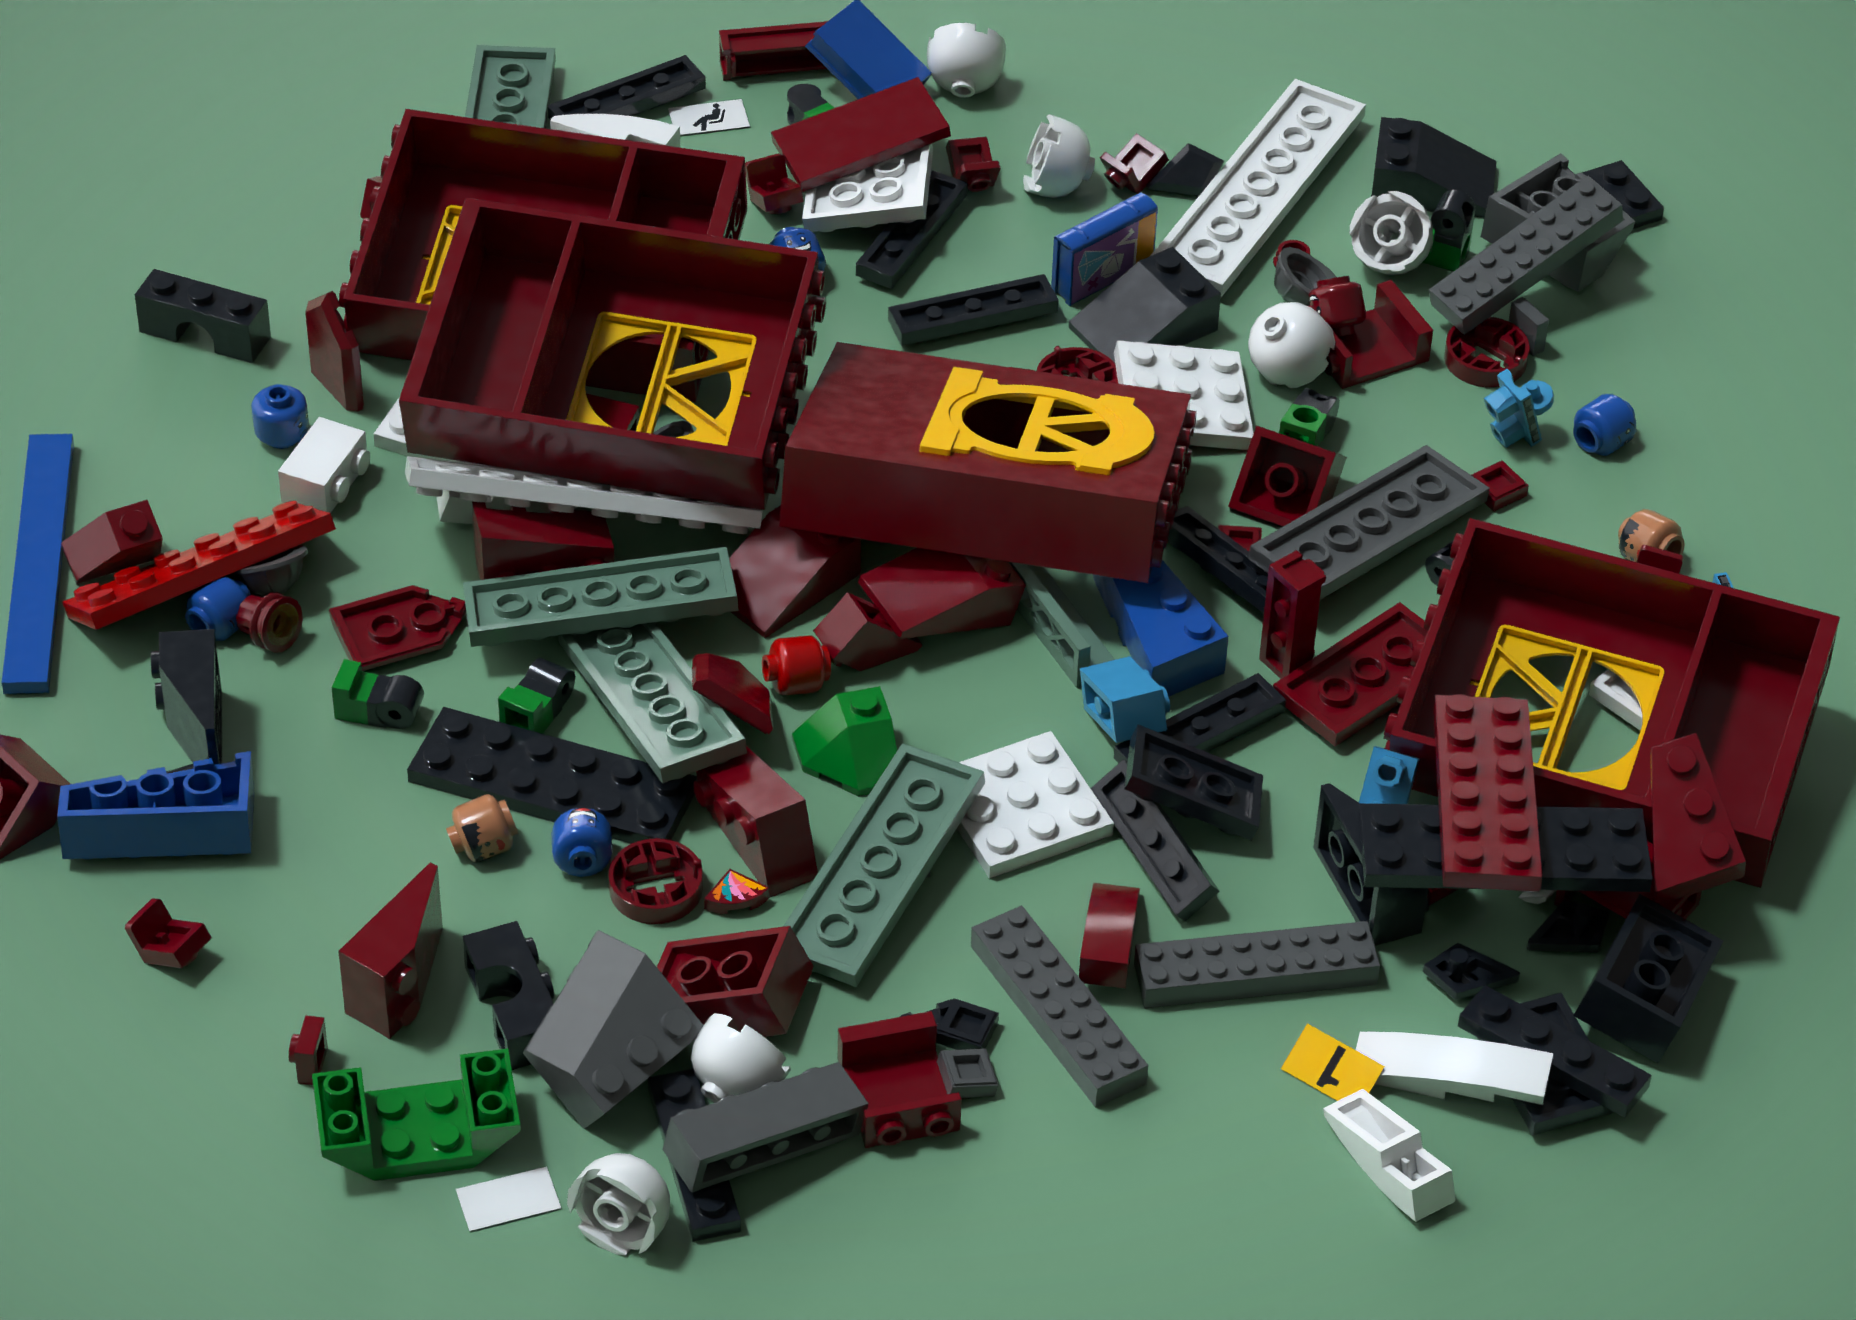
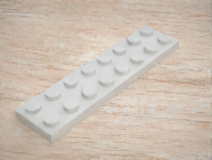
(1263, 181)
(563, 494)

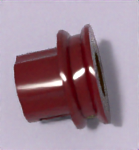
(271, 621)

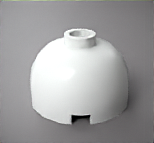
(965, 58)
(1058, 159)
(1382, 221)
(1290, 344)
(734, 1060)
(620, 1203)

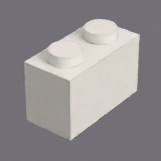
(324, 465)

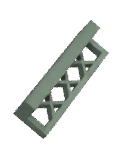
(1058, 623)

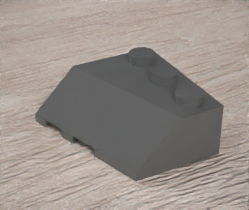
(1533, 192)
(609, 1029)

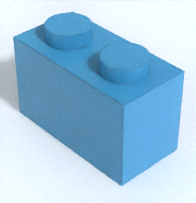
(1122, 696)

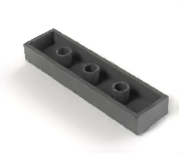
(1526, 254)
(1256, 964)
(1059, 1006)

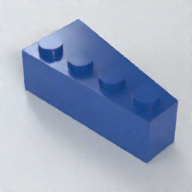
(1165, 629)
(161, 813)

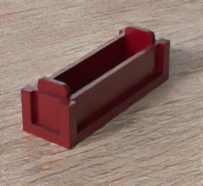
(767, 50)
(1290, 613)

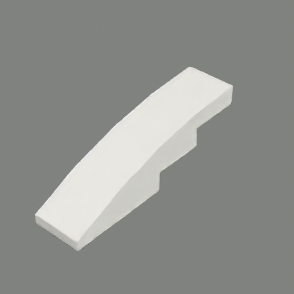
(1457, 1066)

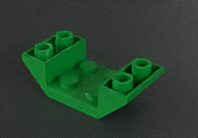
(418, 1125)

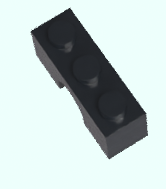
(233, 319)
(506, 965)

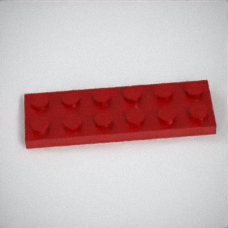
(207, 561)

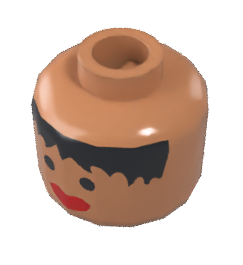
(1649, 529)
(482, 828)

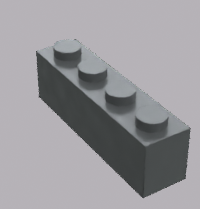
(764, 1126)

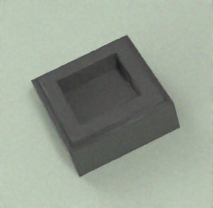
(1531, 322)
(967, 1073)

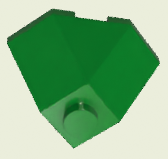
(848, 740)

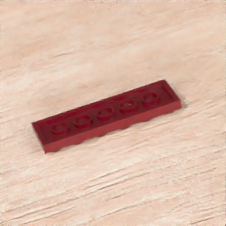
(1486, 793)

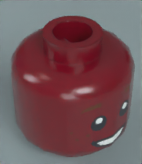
(1339, 304)

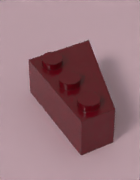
(535, 542)
(761, 820)
(1690, 824)

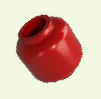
(797, 665)

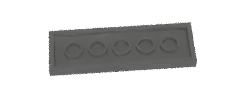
(1376, 518)

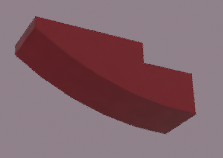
(1108, 935)

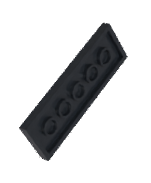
(548, 776)
(1577, 848)

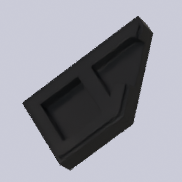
(963, 1024)

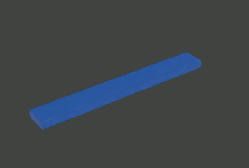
(38, 564)

